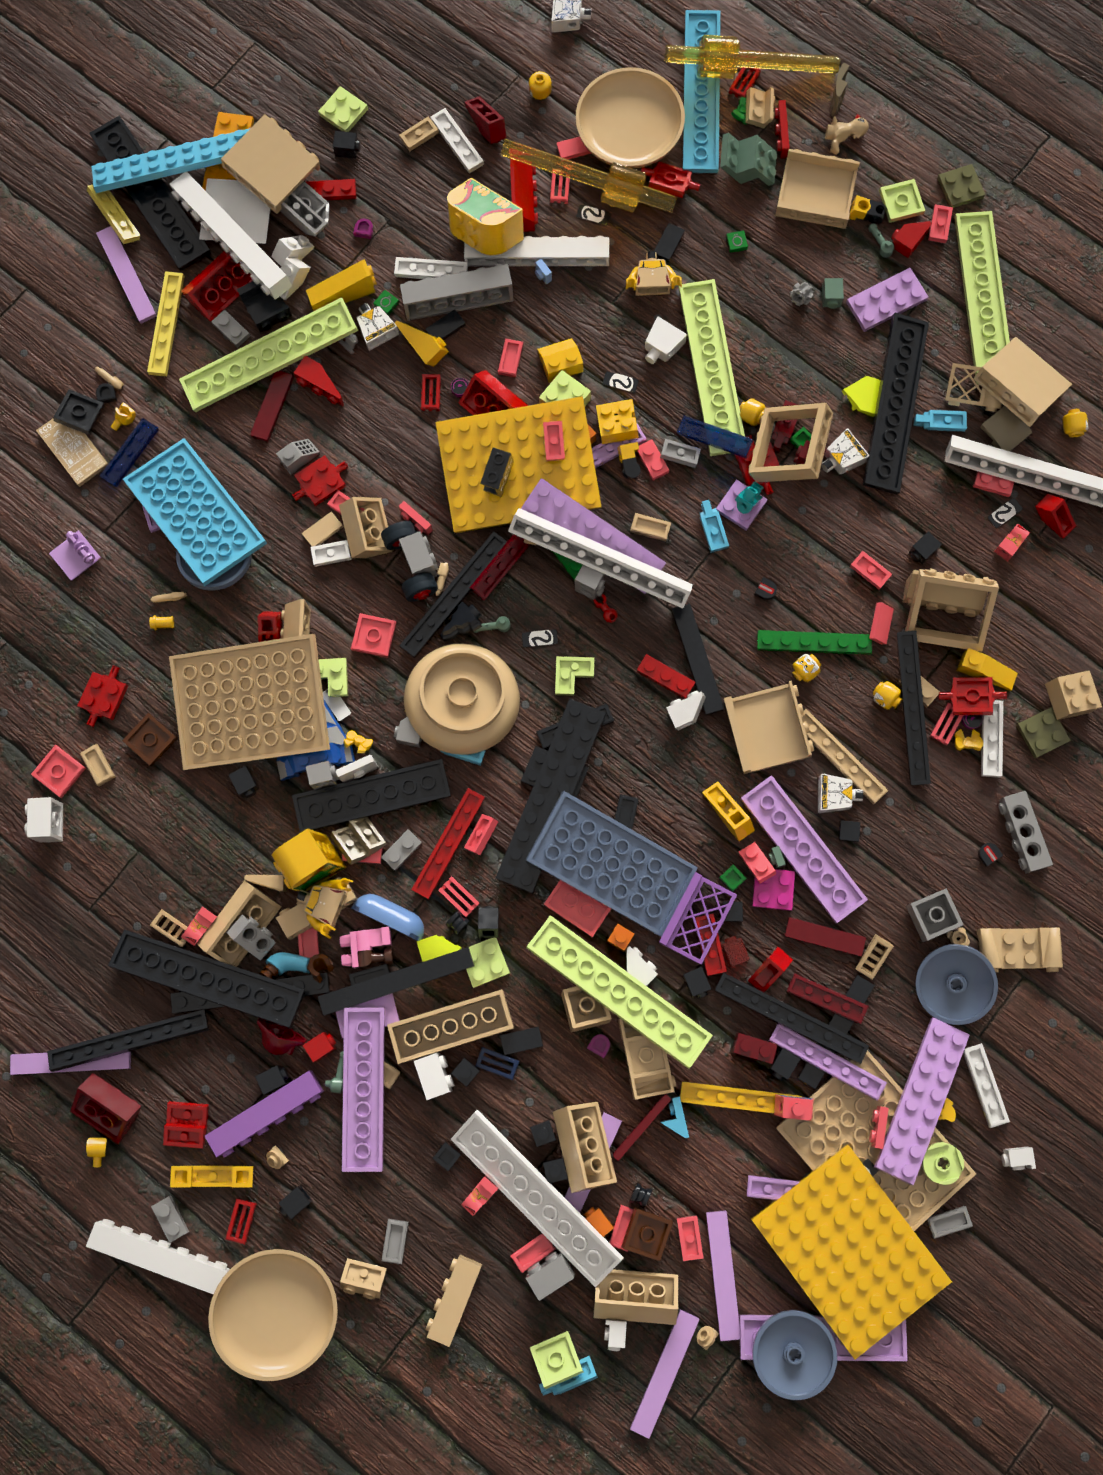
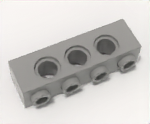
(1029, 822)

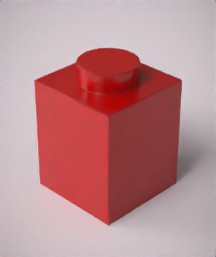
(320, 1046)

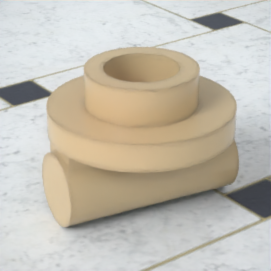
(276, 1158)
(706, 1336)

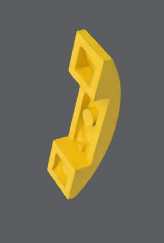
(211, 1176)

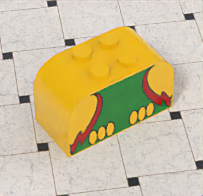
(484, 218)
(307, 860)

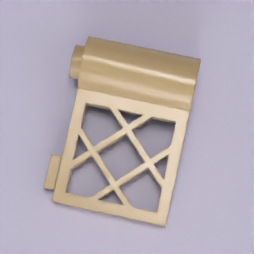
(986, 398)

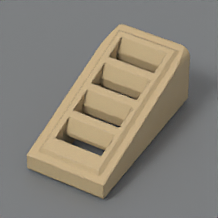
(270, 881)
(158, 918)
(888, 947)

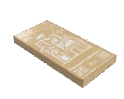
(73, 451)

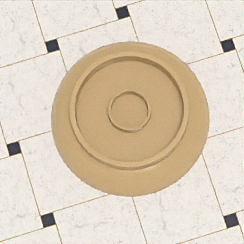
(630, 117)
(461, 699)
(272, 1315)

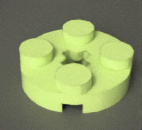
(952, 1169)

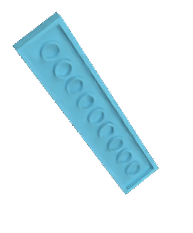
(700, 100)
(163, 162)

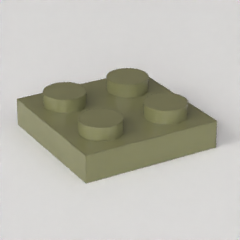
(961, 186)
(1043, 732)

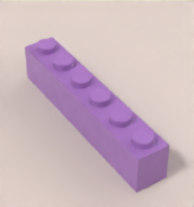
(264, 1113)

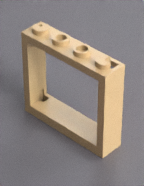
(816, 449)
(951, 579)

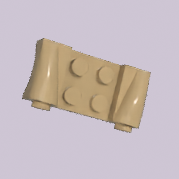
(1022, 948)
(646, 1064)

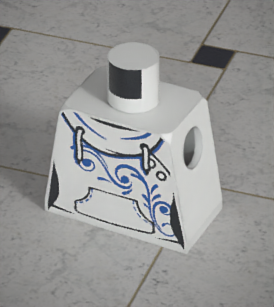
(568, 15)

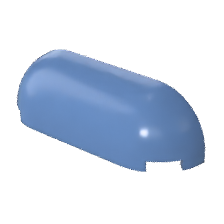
(390, 915)

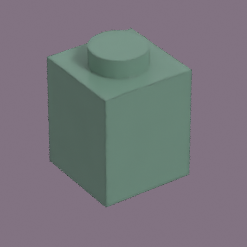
(832, 292)

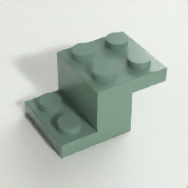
(748, 159)

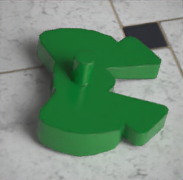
(739, 113)

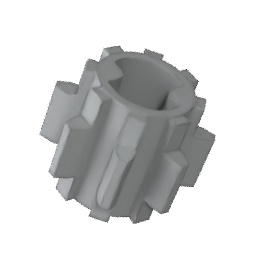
(801, 293)

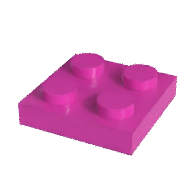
(775, 891)

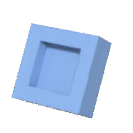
(543, 272)

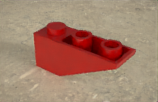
(313, 375)

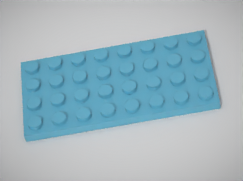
(194, 511)

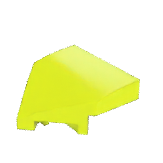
(863, 395)
(435, 947)

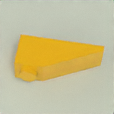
(427, 346)
(981, 665)
(729, 811)

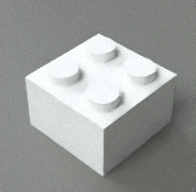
(44, 820)
(434, 1075)

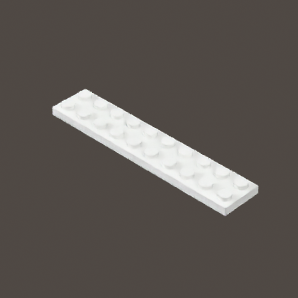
(537, 1198)

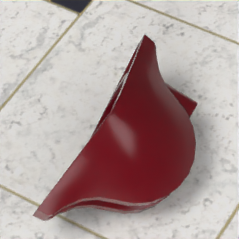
(279, 1039)

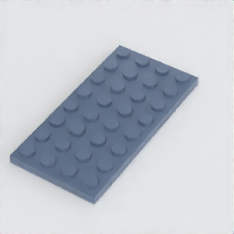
(611, 863)

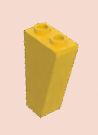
(349, 284)

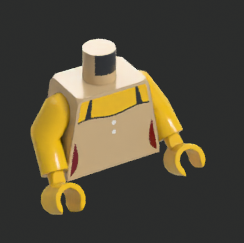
(652, 277)
(324, 904)

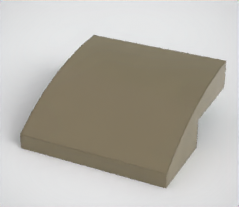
(839, 90)
(1006, 429)
(358, 840)

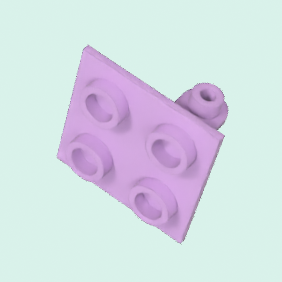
(74, 554)

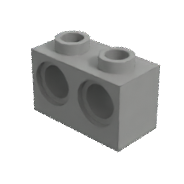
(589, 582)
(322, 775)
(250, 938)

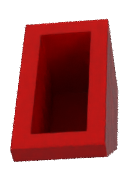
(910, 236)
(1056, 515)
(770, 970)

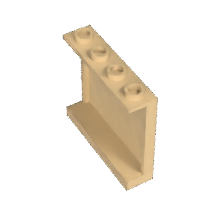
(270, 162)
(817, 188)
(1022, 381)
(769, 728)

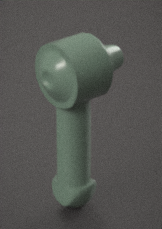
(886, 247)
(502, 624)
(336, 1084)

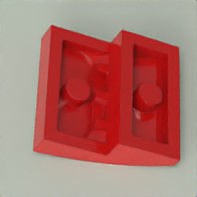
(186, 1124)

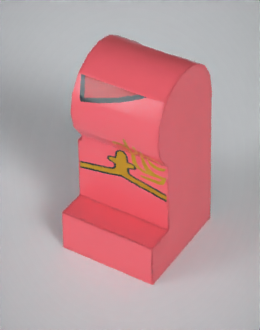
(1012, 542)
(198, 926)
(479, 1195)

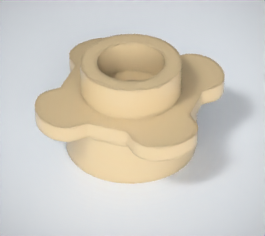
(961, 933)

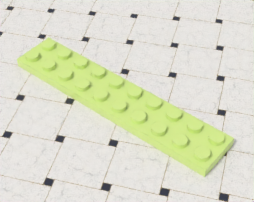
(982, 285)
(268, 354)
(710, 358)
(619, 992)

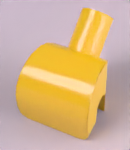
(124, 416)
(96, 1148)

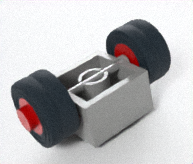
(418, 558)

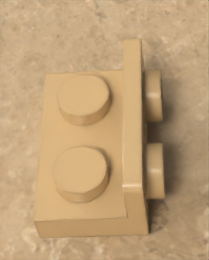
(759, 107)
(362, 1279)

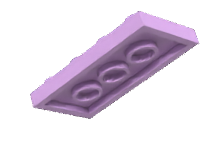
(886, 298)

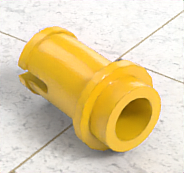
(161, 622)

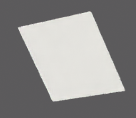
(241, 206)

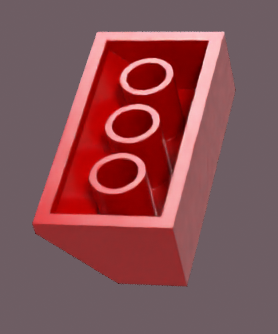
(522, 192)
(216, 286)
(488, 395)

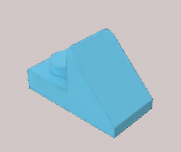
(677, 1124)

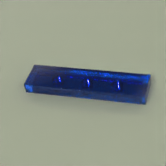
(715, 436)
(129, 452)

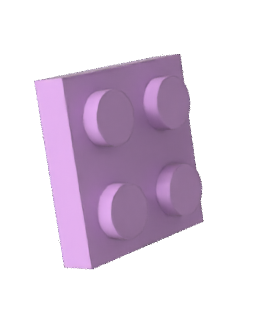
(729, 510)

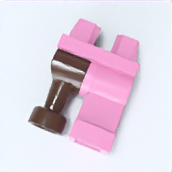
(362, 947)

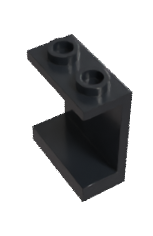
(263, 308)
(497, 471)

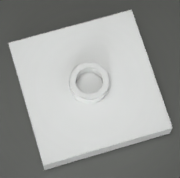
(357, 769)

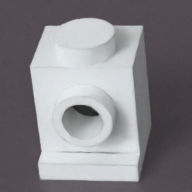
(1018, 1158)
(615, 1334)

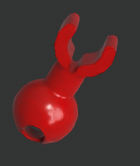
(609, 613)

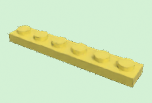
(166, 324)

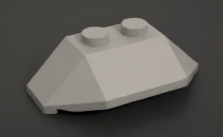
(307, 209)

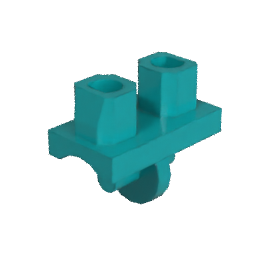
(749, 498)

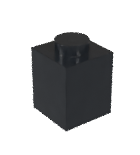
(346, 144)
(924, 548)
(244, 782)
(488, 922)
(697, 983)
(783, 1064)
(465, 1072)
(272, 1079)
(543, 1133)
(555, 1170)
(295, 1202)

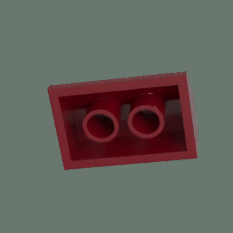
(105, 1108)

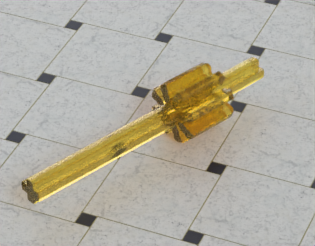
(721, 58)
(620, 186)

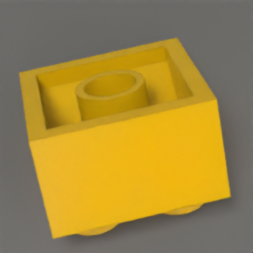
(560, 357)

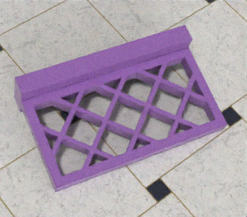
(682, 911)

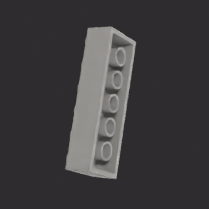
(457, 291)

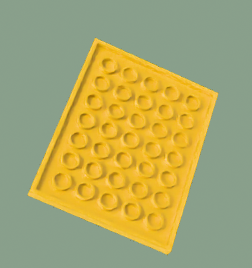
(468, 444)
(851, 1251)

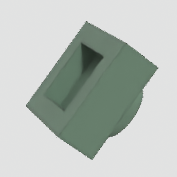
(776, 857)

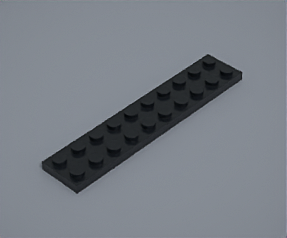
(153, 198)
(895, 403)
(207, 978)

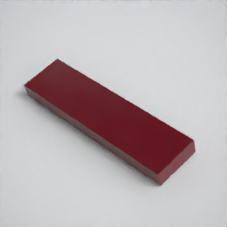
(271, 406)
(499, 566)
(825, 937)
(827, 999)
(641, 1127)

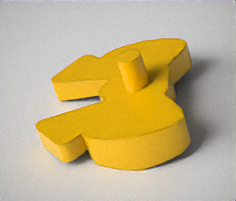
(974, 741)
(360, 742)
(948, 1111)

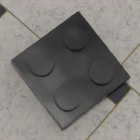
(78, 412)

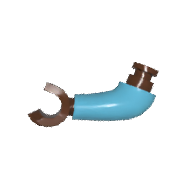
(283, 962)

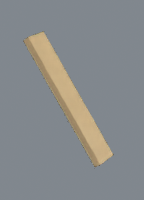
(843, 759)

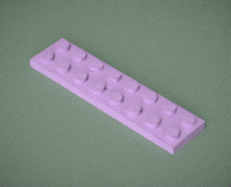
(562, 510)
(804, 849)
(363, 1090)
(921, 1101)
(889, 1348)

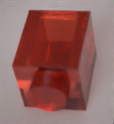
(735, 951)

